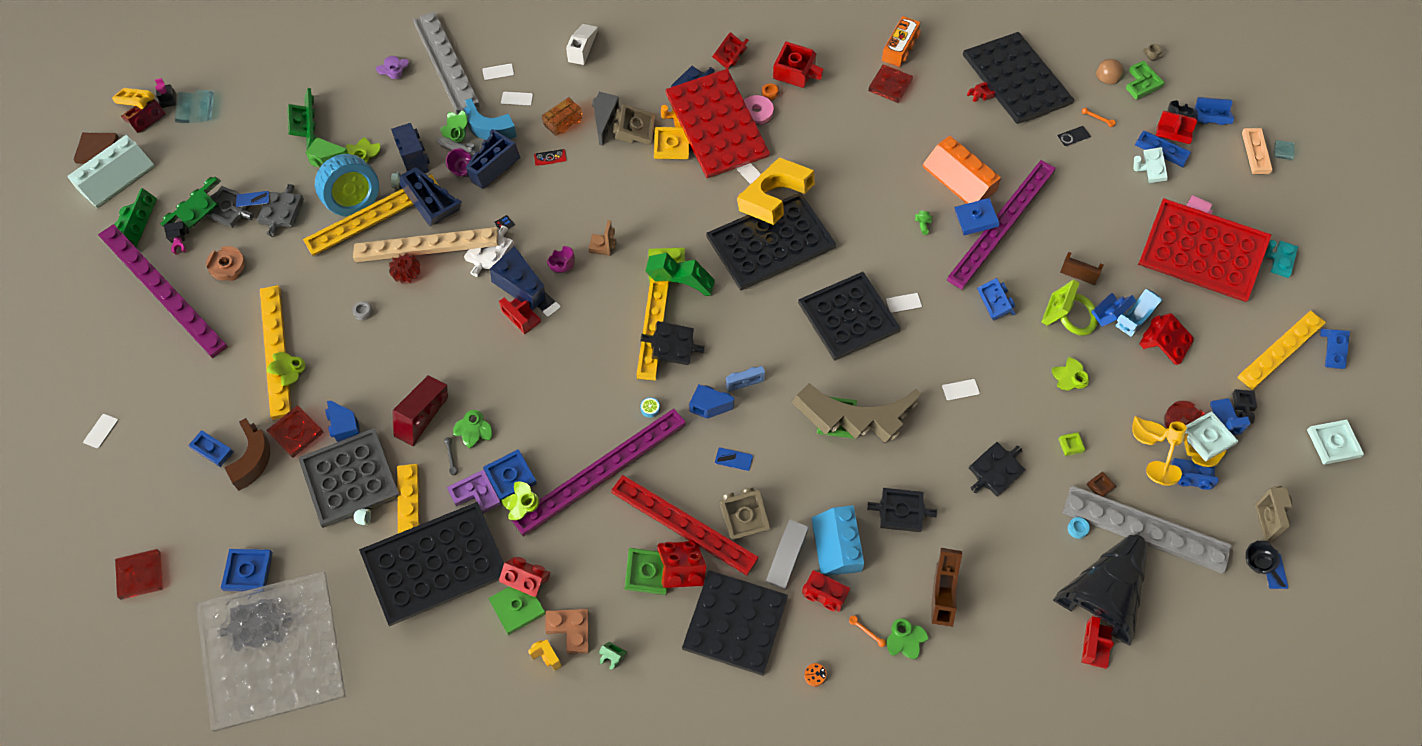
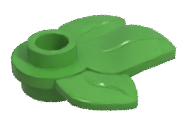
(455, 125)
(472, 430)
(908, 641)

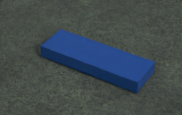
(1170, 151)

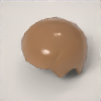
(1109, 71)

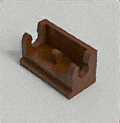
(1081, 270)

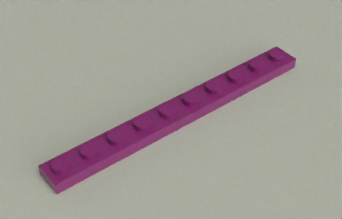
(1007, 217)
(163, 291)
(600, 471)

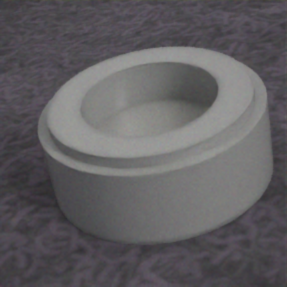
(362, 310)

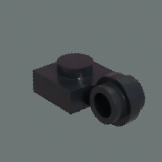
(1245, 401)

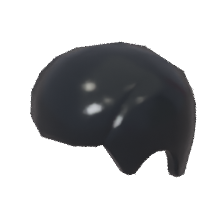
(1183, 110)
(1262, 557)

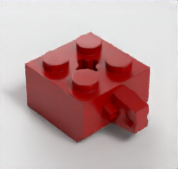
(796, 65)

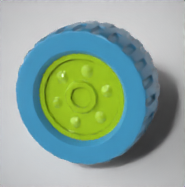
(346, 184)

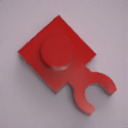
(981, 91)

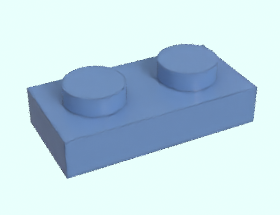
(746, 378)

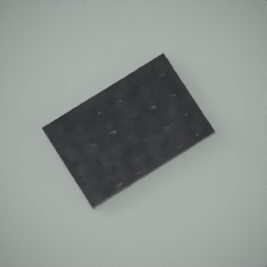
(1018, 77)
(760, 250)
(432, 563)

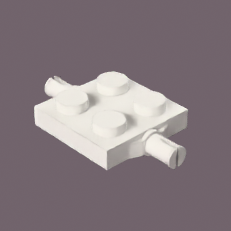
(486, 257)

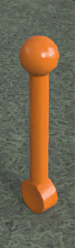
(1111, 123)
(854, 621)

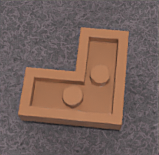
(573, 623)

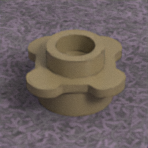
(1153, 51)

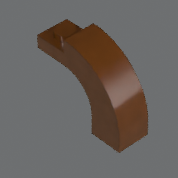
(255, 459)
(944, 587)

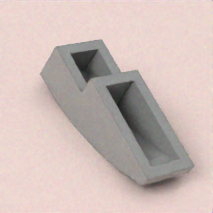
(787, 554)

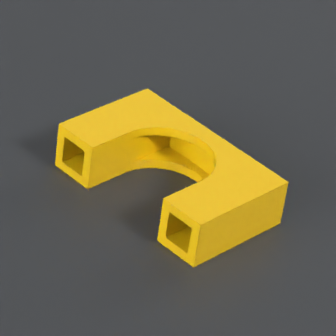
(779, 174)

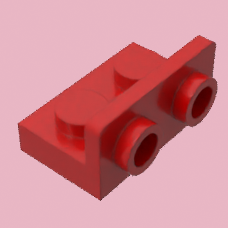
(826, 591)

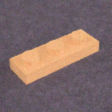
(1257, 151)

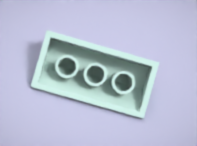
(111, 171)

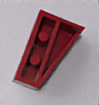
(418, 409)

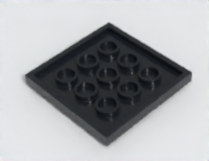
(849, 315)
(735, 622)

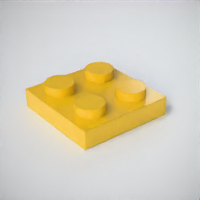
(670, 143)

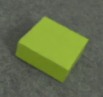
(1071, 444)

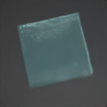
(1284, 150)

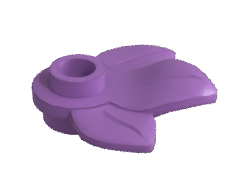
(392, 67)

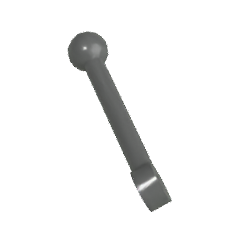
(453, 471)

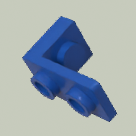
(1336, 347)
(1225, 413)

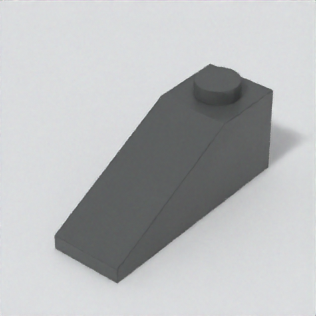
(605, 108)

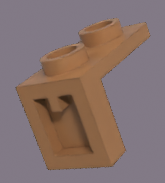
(603, 243)

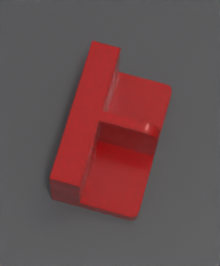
(1176, 127)
(520, 314)
(1097, 643)

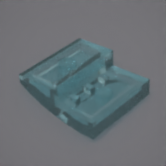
(194, 107)

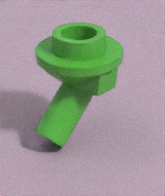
(923, 217)

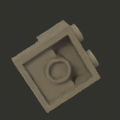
(634, 124)
(1272, 512)
(744, 513)

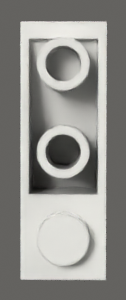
(581, 43)

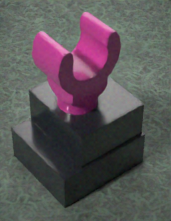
(165, 94)
(176, 234)

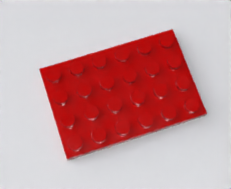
(717, 123)
(1204, 250)

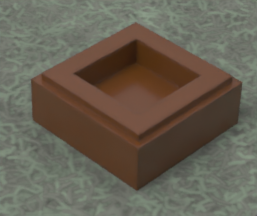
(1101, 484)

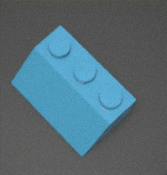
(838, 541)

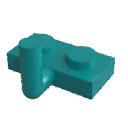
(1282, 258)

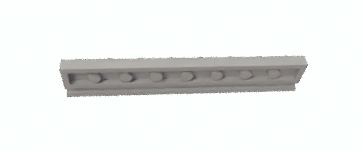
(445, 61)
(1156, 531)

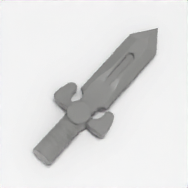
(448, 143)

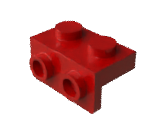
(729, 50)
(523, 576)

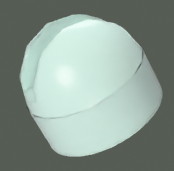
(362, 516)

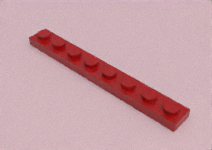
(685, 525)

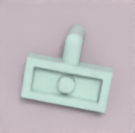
(1153, 164)

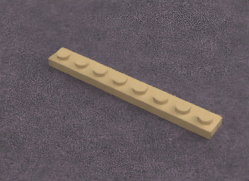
(426, 244)

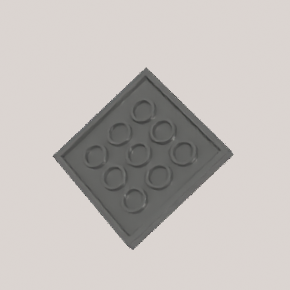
(348, 477)

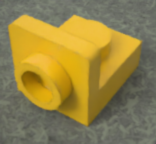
(549, 657)

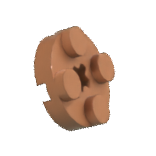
(227, 272)

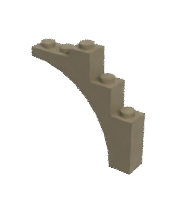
(857, 420)

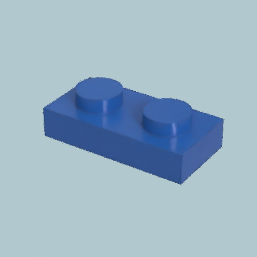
(211, 448)

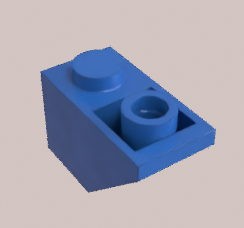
(709, 402)
(343, 421)

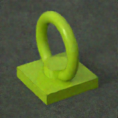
(1062, 303)

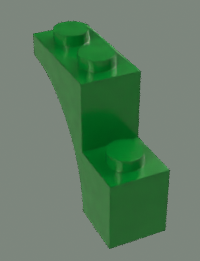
(691, 273)

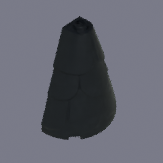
(1111, 587)

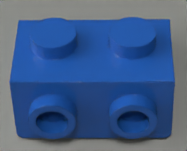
(1214, 110)

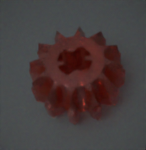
(404, 268)

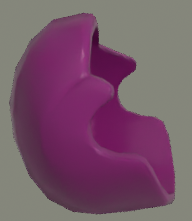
(457, 161)
(562, 260)

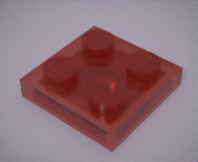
(890, 83)
(295, 431)
(138, 574)

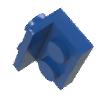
(996, 300)
(1111, 308)
(1195, 474)

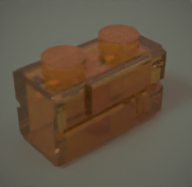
(562, 116)

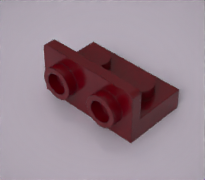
(143, 118)

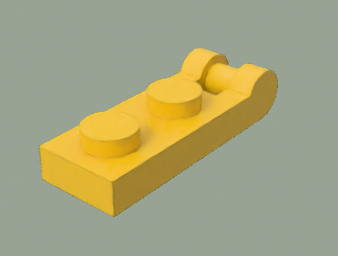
(133, 97)

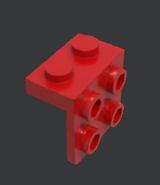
(1169, 336)
(682, 564)

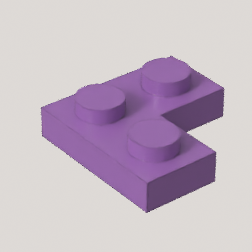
(476, 487)

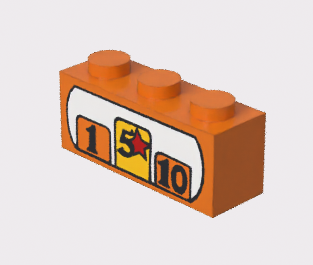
(901, 41)

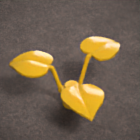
(1166, 474)

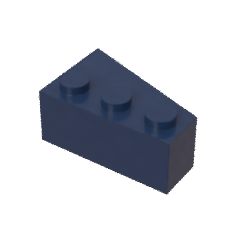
(410, 147)
(492, 160)
(428, 197)
(517, 278)

